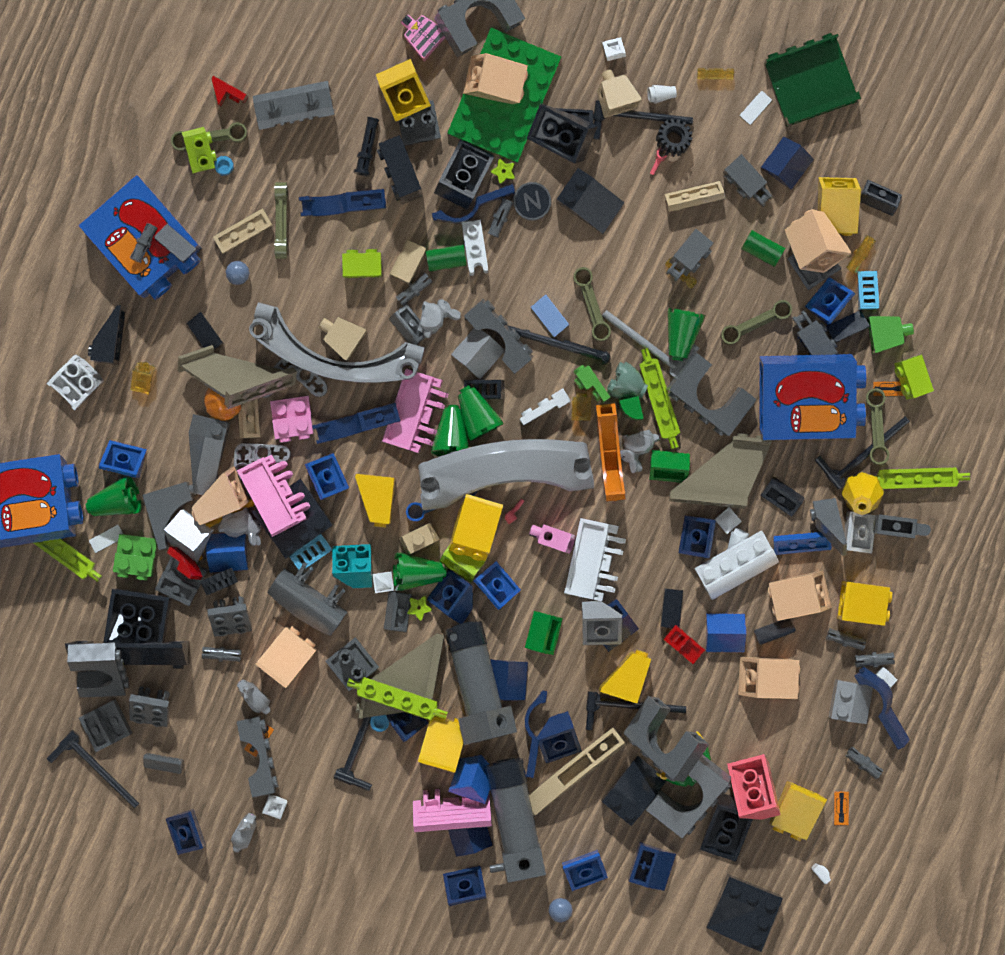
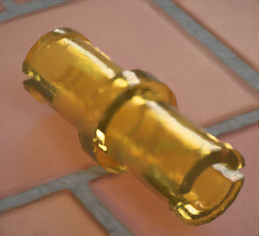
(860, 254)

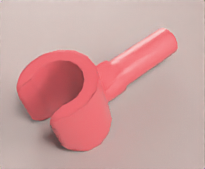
(658, 160)
(510, 516)

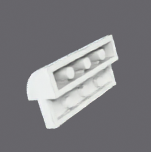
(736, 565)

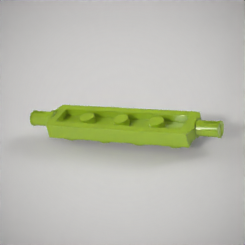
(659, 398)
(920, 478)
(70, 558)
(397, 698)

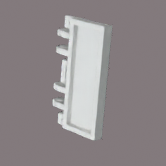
(590, 559)

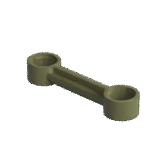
(216, 135)
(281, 197)
(591, 303)
(756, 322)
(877, 427)

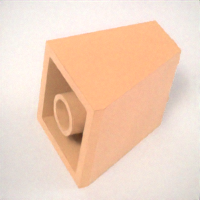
(495, 78)
(816, 242)
(221, 498)
(799, 595)
(287, 656)
(769, 678)

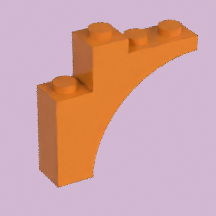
(610, 452)

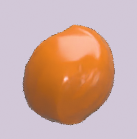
(216, 408)

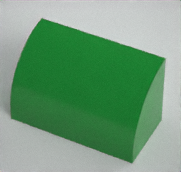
(763, 248)
(446, 258)
(631, 408)
(669, 466)
(543, 633)

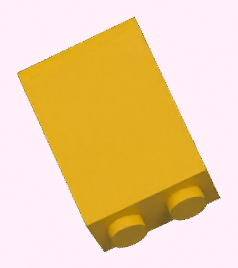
(403, 90)
(840, 202)
(377, 497)
(475, 527)
(864, 603)
(628, 677)
(442, 744)
(798, 811)

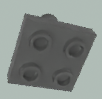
(420, 126)
(230, 618)
(352, 662)
(149, 710)

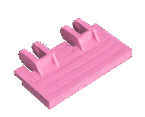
(412, 410)
(270, 494)
(450, 814)

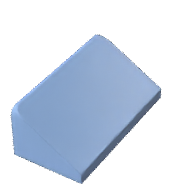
(550, 315)

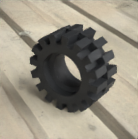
(670, 147)
(219, 581)

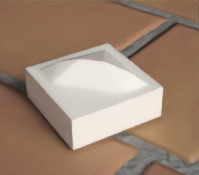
(614, 49)
(728, 520)
(383, 582)
(886, 676)
(274, 806)
(821, 872)

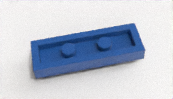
(800, 543)

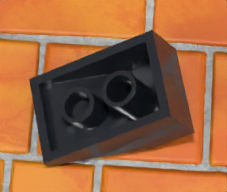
(562, 133)
(464, 174)
(590, 201)
(108, 341)
(633, 791)
(725, 829)

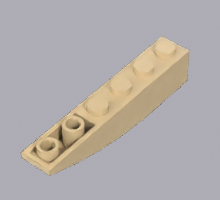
(576, 770)

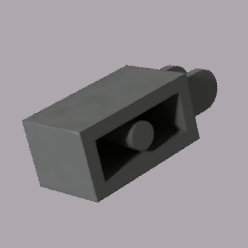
(747, 180)
(689, 255)
(814, 336)
(899, 526)

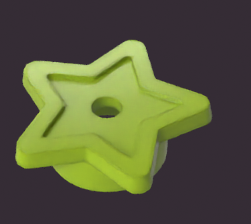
(503, 166)
(424, 608)

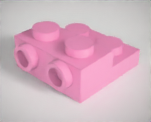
(292, 418)

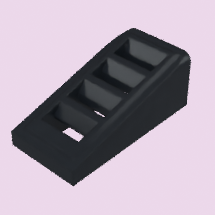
(500, 388)

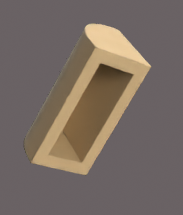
(408, 262)

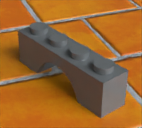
(483, 317)
(252, 732)

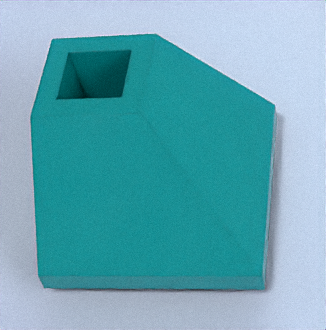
(353, 565)

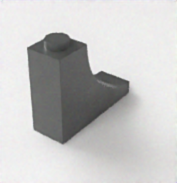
(163, 505)

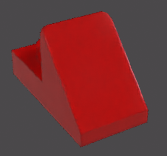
(223, 89)

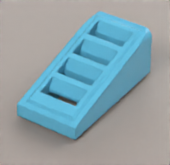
(868, 306)
(321, 539)

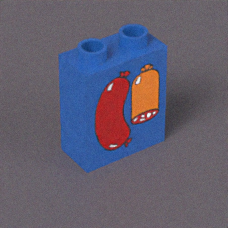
(119, 224)
(810, 396)
(38, 500)

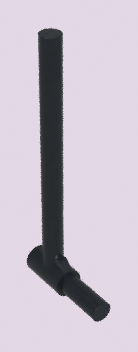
(599, 117)
(837, 477)
(594, 702)
(71, 742)
(345, 774)

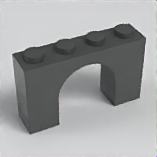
(454, 27)
(684, 388)
(110, 674)
(643, 734)
(682, 817)

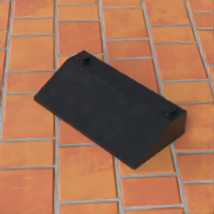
(169, 653)

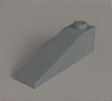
(207, 446)

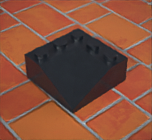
(399, 167)
(304, 532)
(137, 617)
(744, 912)

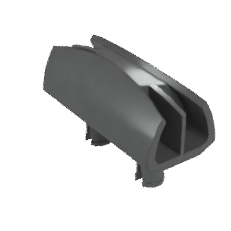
(293, 105)
(307, 602)

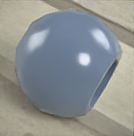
(237, 272)
(560, 910)

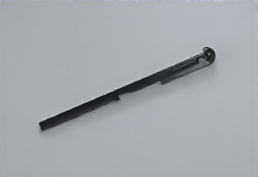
(566, 345)

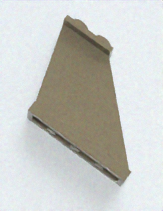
(235, 378)
(726, 476)
(411, 673)

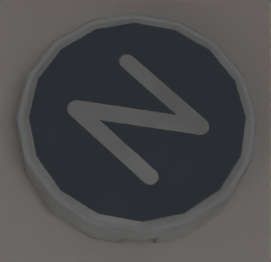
(532, 201)

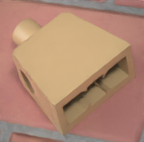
(617, 94)
(342, 336)
(419, 538)

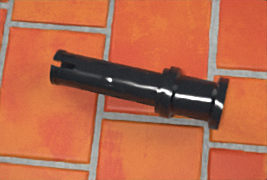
(363, 157)

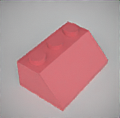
(754, 788)

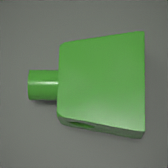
(887, 332)

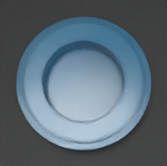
(224, 165)
(379, 723)

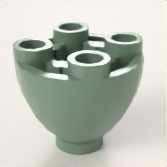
(627, 383)

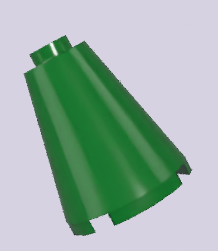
(682, 332)
(477, 413)
(451, 432)
(115, 499)
(416, 571)

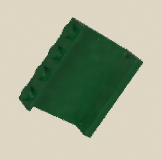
(811, 79)

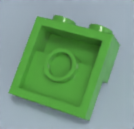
(587, 379)
(135, 556)

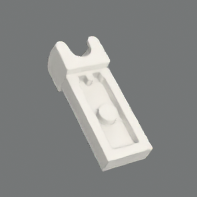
(474, 245)
(558, 399)

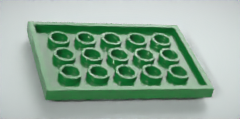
(501, 125)

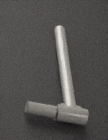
(675, 365)

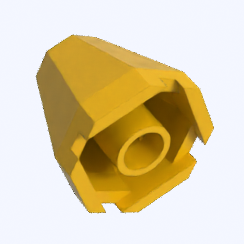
(862, 493)

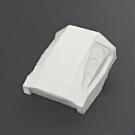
(71, 381)

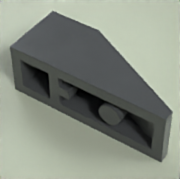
(829, 523)

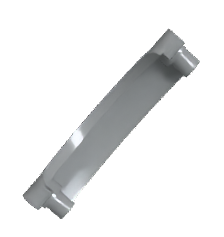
(284, 344)
(486, 465)

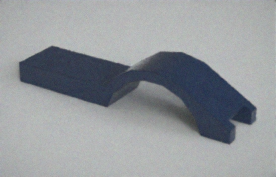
(480, 201)
(343, 203)
(357, 423)
(541, 698)
(887, 715)

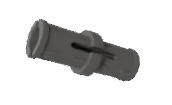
(506, 206)
(143, 243)
(414, 289)
(846, 639)
(221, 654)
(874, 659)
(864, 763)

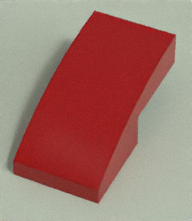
(187, 565)
(684, 644)

